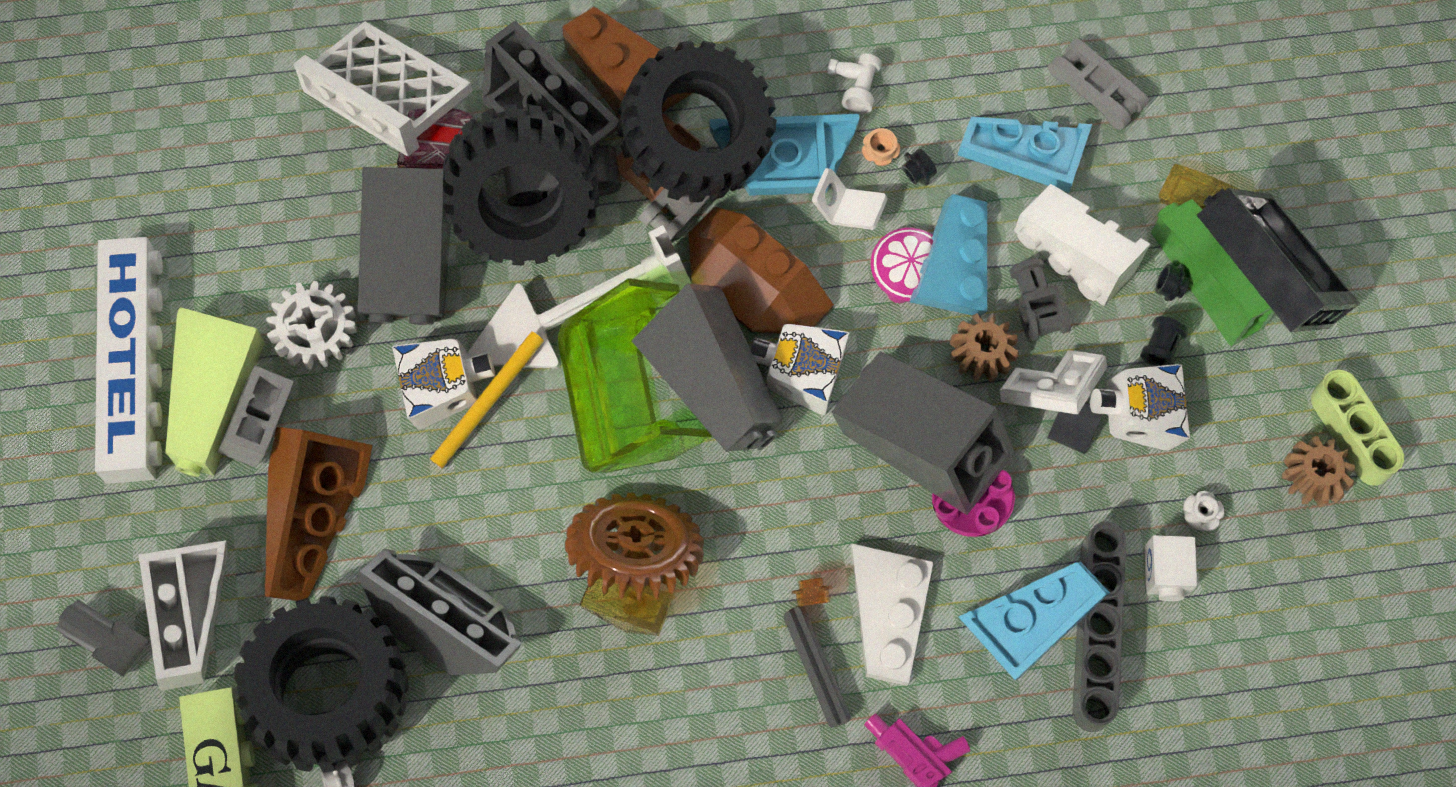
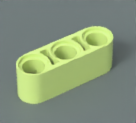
(1357, 408)

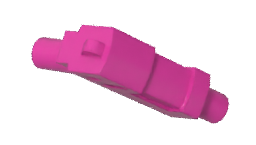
(920, 760)

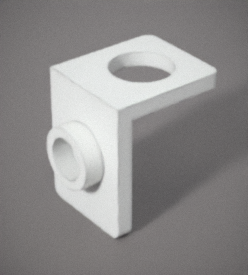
(848, 206)

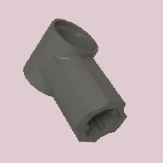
(109, 641)

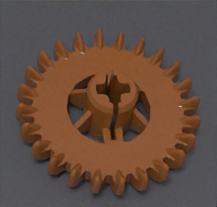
(634, 563)

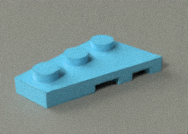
(1030, 151)
(957, 263)

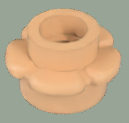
(884, 138)

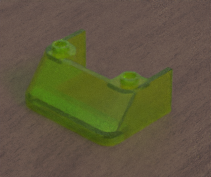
(610, 382)

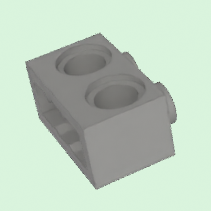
(255, 416)

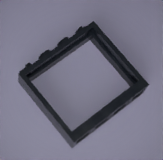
(1277, 259)

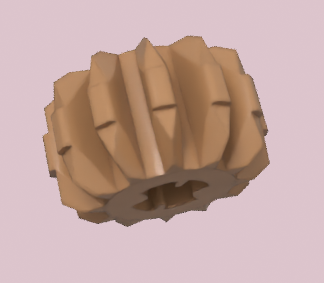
(999, 349)
(1329, 461)

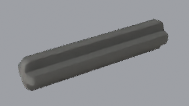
(817, 667)

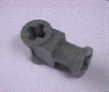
(1039, 305)

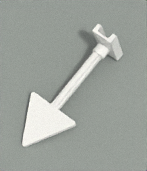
(518, 318)

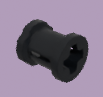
(1164, 341)

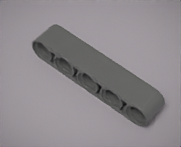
(1097, 646)

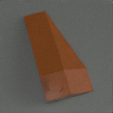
(307, 498)

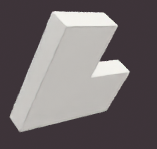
(1058, 391)

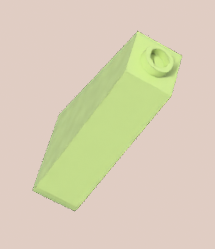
(207, 379)

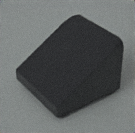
(1075, 429)

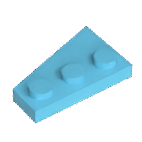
(1035, 618)

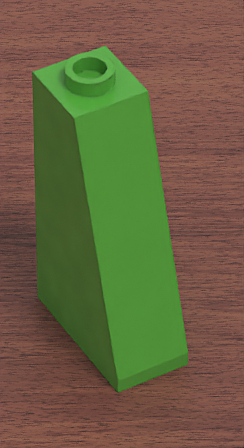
(1213, 275)

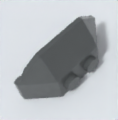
(526, 74)
(439, 613)

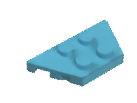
(798, 152)

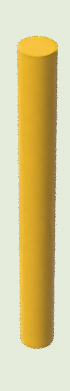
(486, 399)

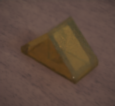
(628, 614)

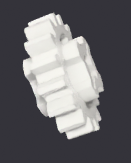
(329, 319)

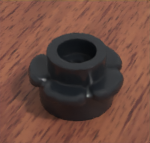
(919, 167)
(1172, 282)

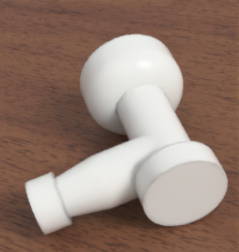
(857, 98)

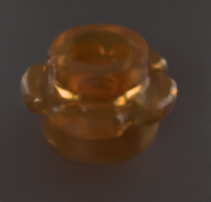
(812, 592)

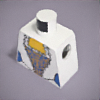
(803, 363)
(438, 379)
(1145, 406)

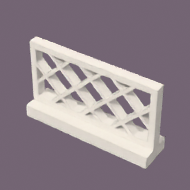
(362, 103)

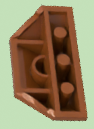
(755, 272)

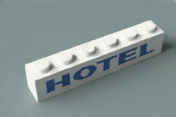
(127, 361)

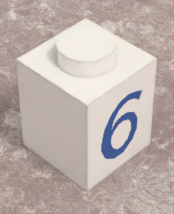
(1170, 567)

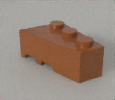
(609, 55)

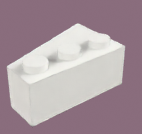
(1079, 244)
(182, 607)

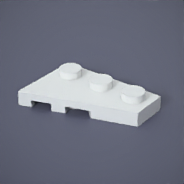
(891, 608)

